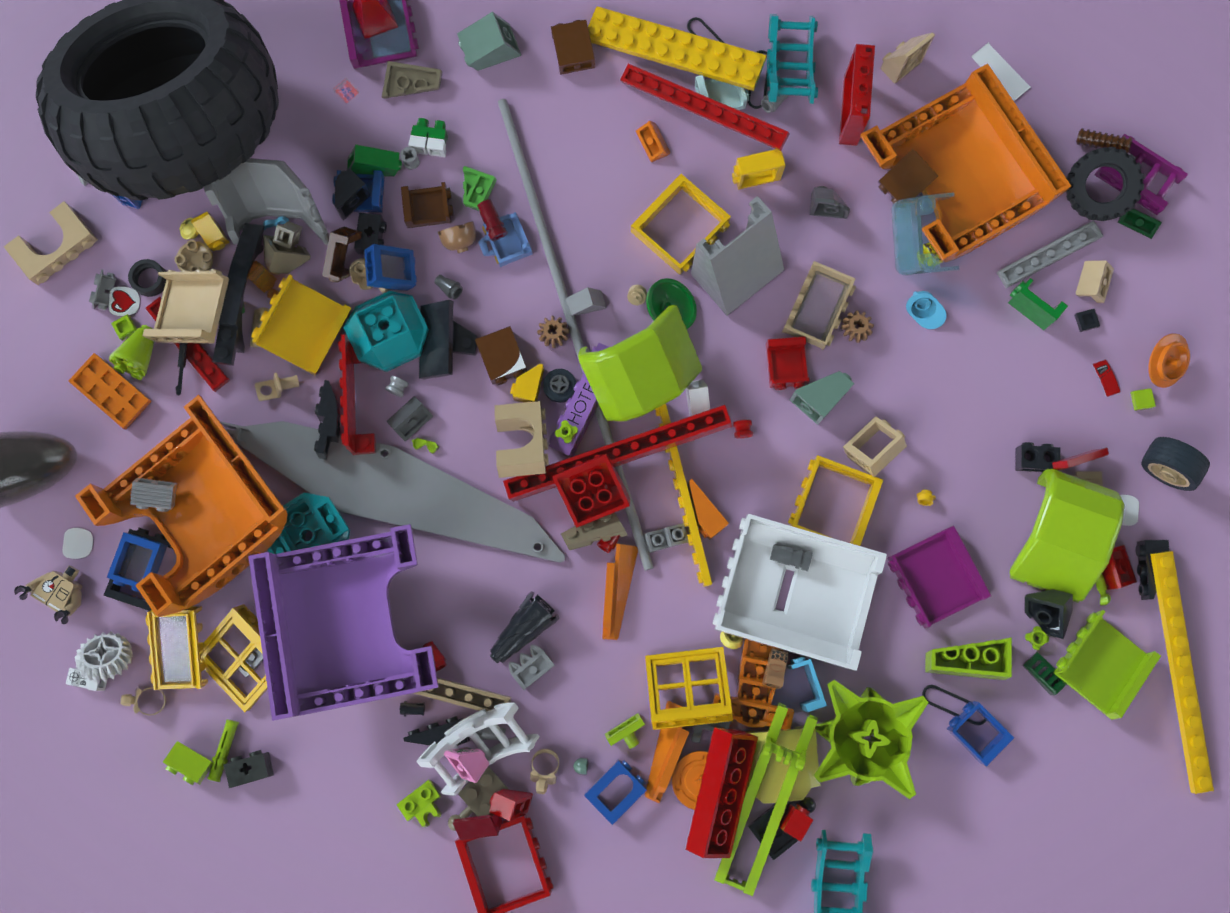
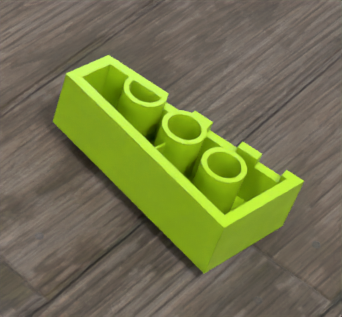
(978, 660)

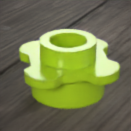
(572, 430)
(1043, 638)

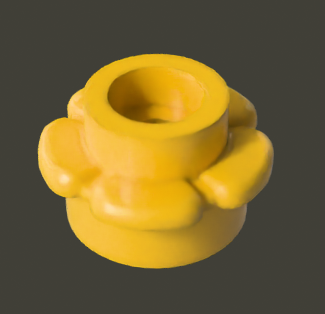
(925, 497)

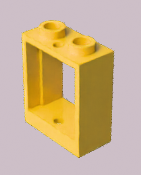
(758, 169)

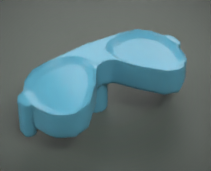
(270, 223)

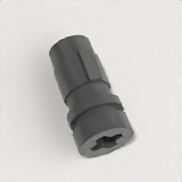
(791, 557)

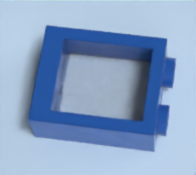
(390, 267)
(135, 560)

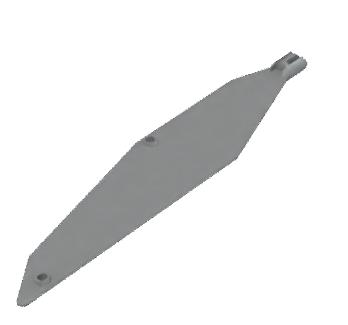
(394, 489)

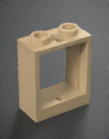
(875, 465)

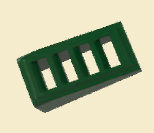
(1040, 678)

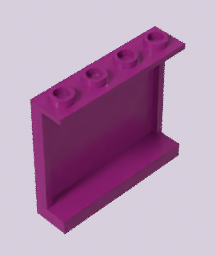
(938, 577)

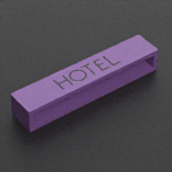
(578, 413)

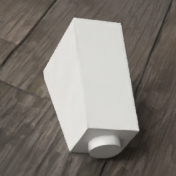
(697, 397)

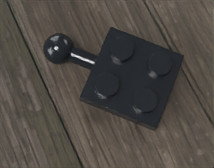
(782, 840)

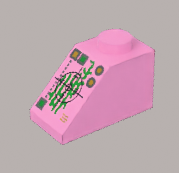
(468, 762)

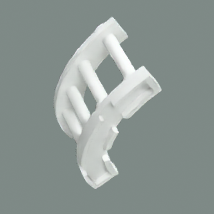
(468, 727)

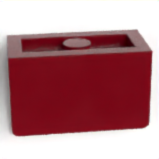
(477, 826)

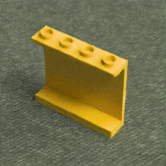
(300, 325)

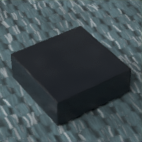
(1087, 320)

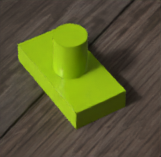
(626, 731)

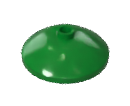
(671, 292)

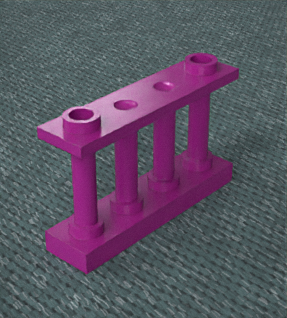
(1148, 199)

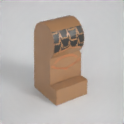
(775, 669)

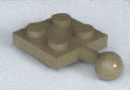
(478, 796)

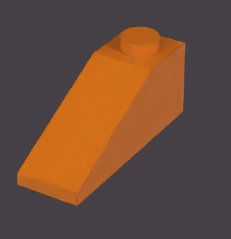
(707, 515)

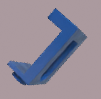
(617, 769)

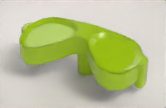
(419, 443)

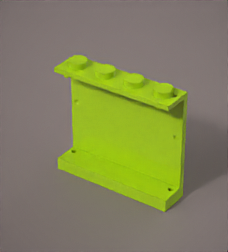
(1105, 666)

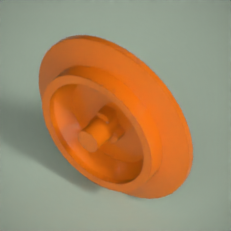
(1169, 360)
(688, 777)

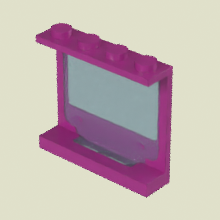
(384, 47)

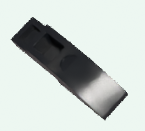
(329, 414)

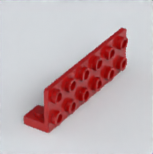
(355, 443)

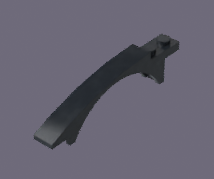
(230, 332)

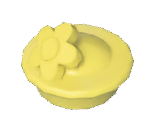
(187, 229)
(731, 641)

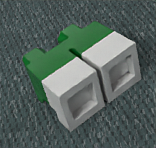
(429, 139)

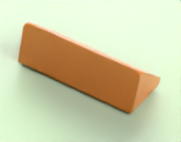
(652, 141)

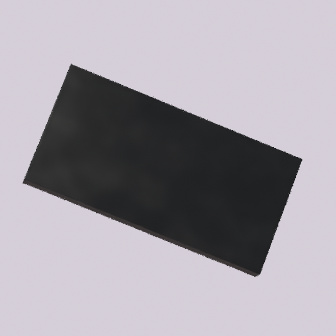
(438, 347)

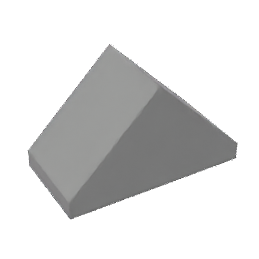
(585, 301)

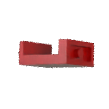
(787, 362)

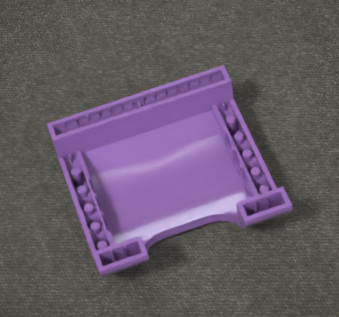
(332, 626)

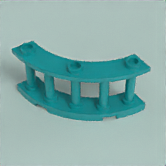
(774, 65)
(858, 888)

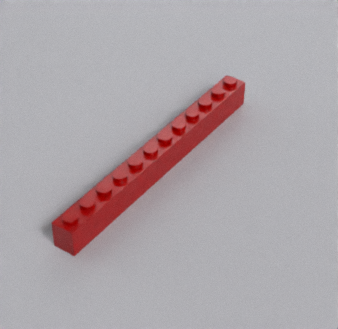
(626, 450)

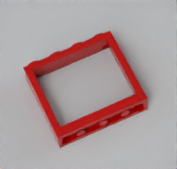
(857, 94)
(474, 882)

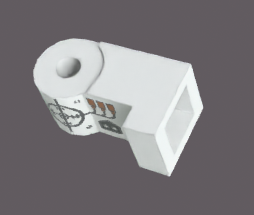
(75, 679)

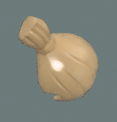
(358, 275)

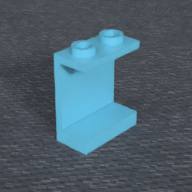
(818, 700)

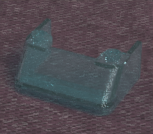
(908, 235)

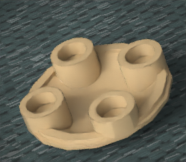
(194, 256)

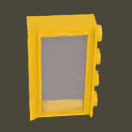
(175, 650)

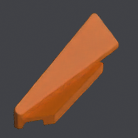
(665, 758)

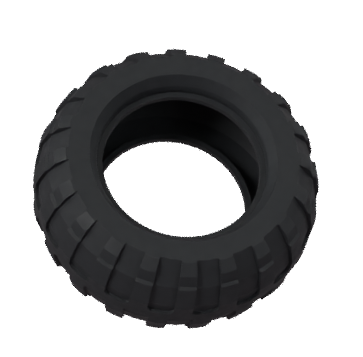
(158, 96)

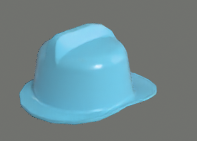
(926, 310)

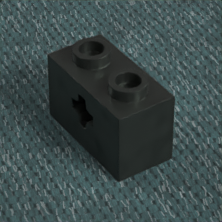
(237, 773)

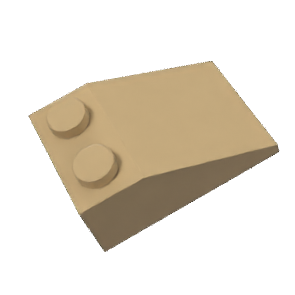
(906, 57)

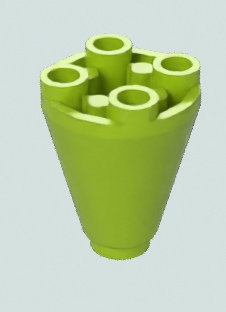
(133, 354)

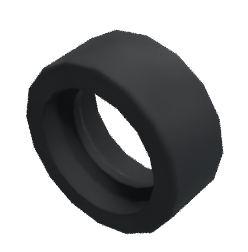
(135, 272)

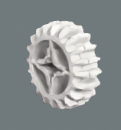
(103, 656)

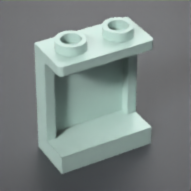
(722, 92)

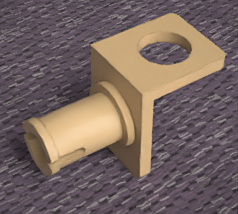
(277, 386)

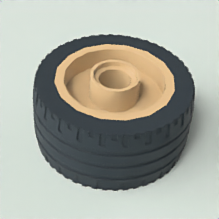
(1175, 463)

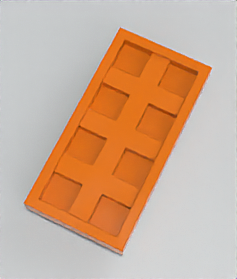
(109, 391)

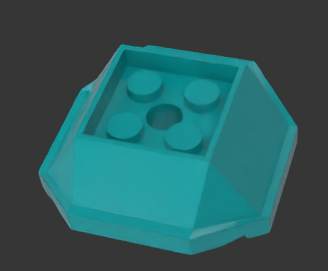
(396, 344)
(312, 514)

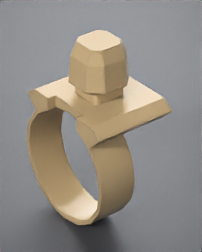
(128, 699)
(543, 780)

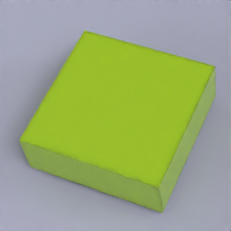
(124, 327)
(1143, 399)

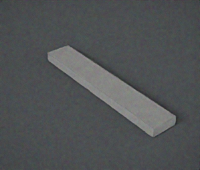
(1049, 254)

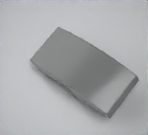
(666, 538)

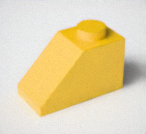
(210, 231)
(528, 385)

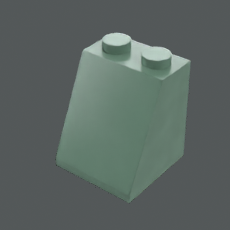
(488, 42)
(822, 395)

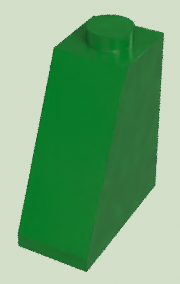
(367, 159)

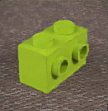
(188, 763)

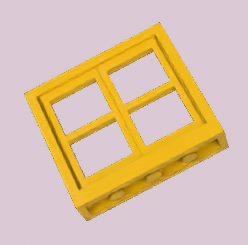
(248, 625)
(691, 714)

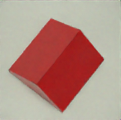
(1119, 570)

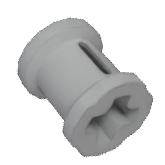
(408, 153)

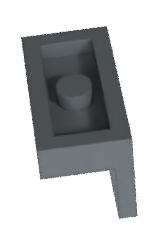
(409, 418)

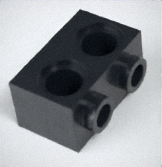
(1037, 462)

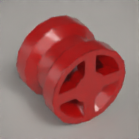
(743, 429)

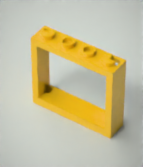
(652, 211)
(874, 482)

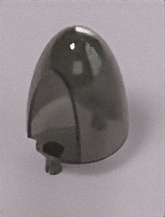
(32, 464)

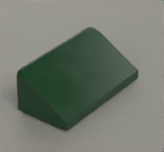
(1140, 222)

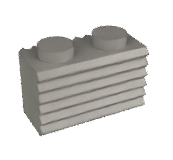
(154, 494)

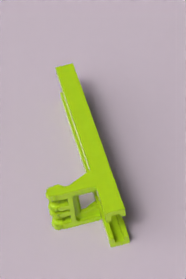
(797, 763)

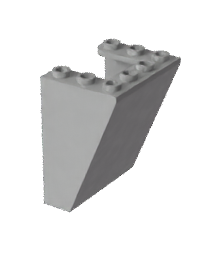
(743, 265)

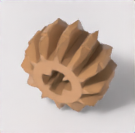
(850, 323)
(548, 337)

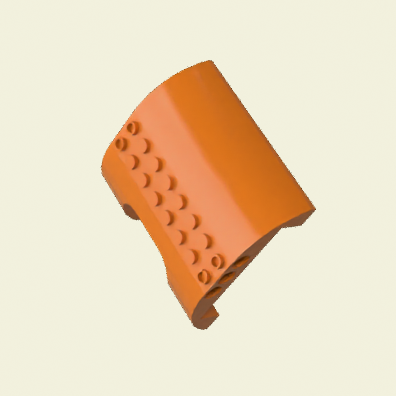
(981, 154)
(218, 512)

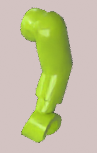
(1101, 587)

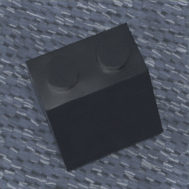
(349, 193)

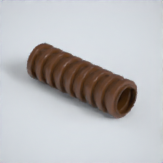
(1103, 140)

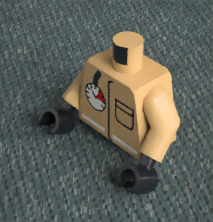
(56, 591)

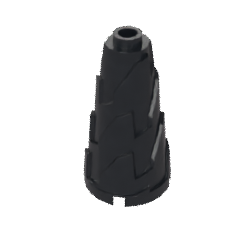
(525, 626)

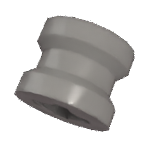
(396, 386)

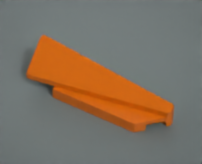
(617, 589)

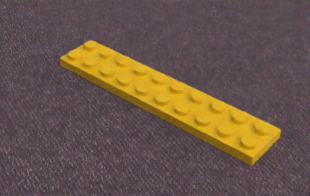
(676, 48)

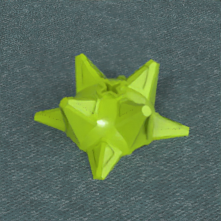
(872, 759)

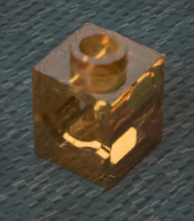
(261, 277)

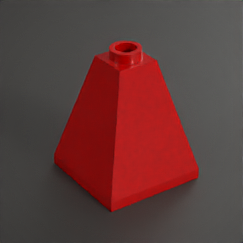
(374, 17)

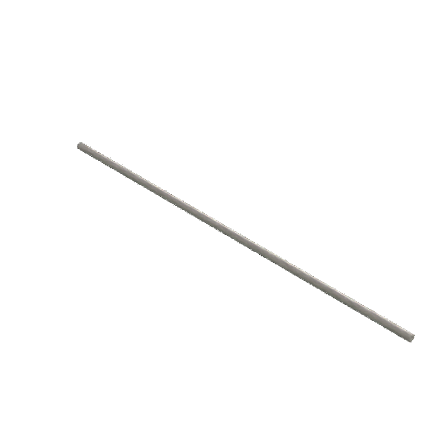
(571, 321)

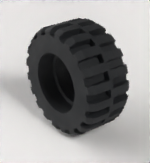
(1130, 192)

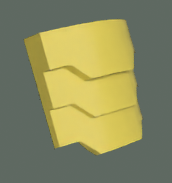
(776, 771)

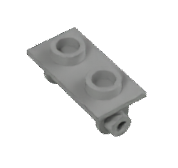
(103, 283)

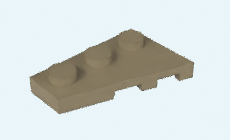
(409, 79)
(602, 528)

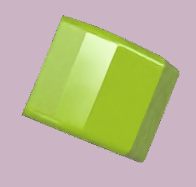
(643, 368)
(1070, 535)

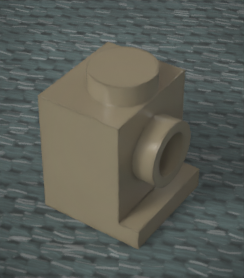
(287, 234)

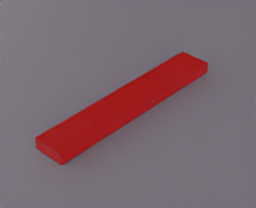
(197, 357)

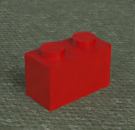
(796, 821)

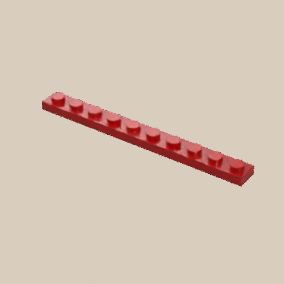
(705, 107)

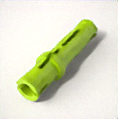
(223, 751)

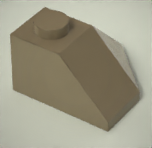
(282, 259)

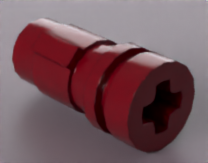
(491, 219)

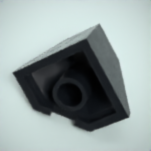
(1050, 610)

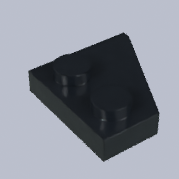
(463, 340)

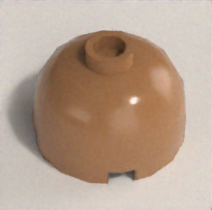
(458, 237)

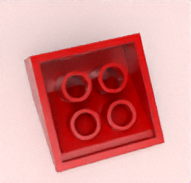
(592, 490)

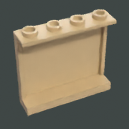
(189, 307)

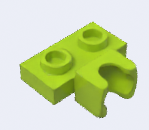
(421, 803)

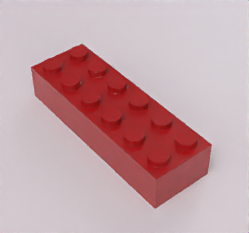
(721, 793)

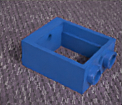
(994, 747)

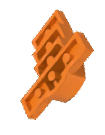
(753, 700)

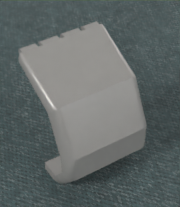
(262, 190)

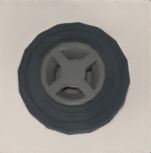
(555, 381)

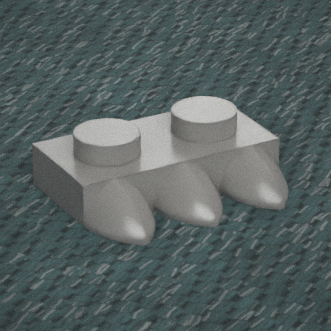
(531, 668)

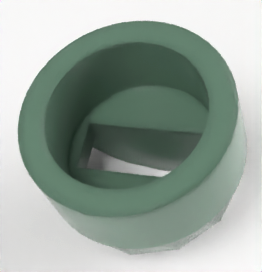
(581, 766)

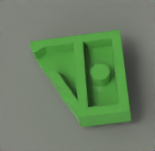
(476, 187)

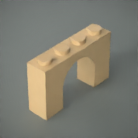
(76, 239)
(532, 457)

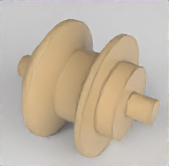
(637, 295)

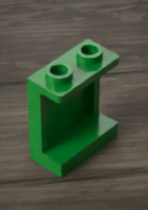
(1034, 307)

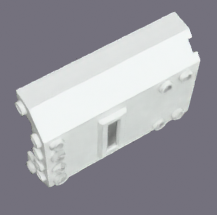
(823, 606)

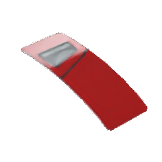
(1107, 377)

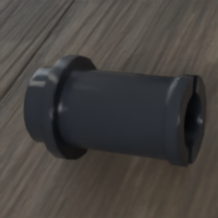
(412, 708)

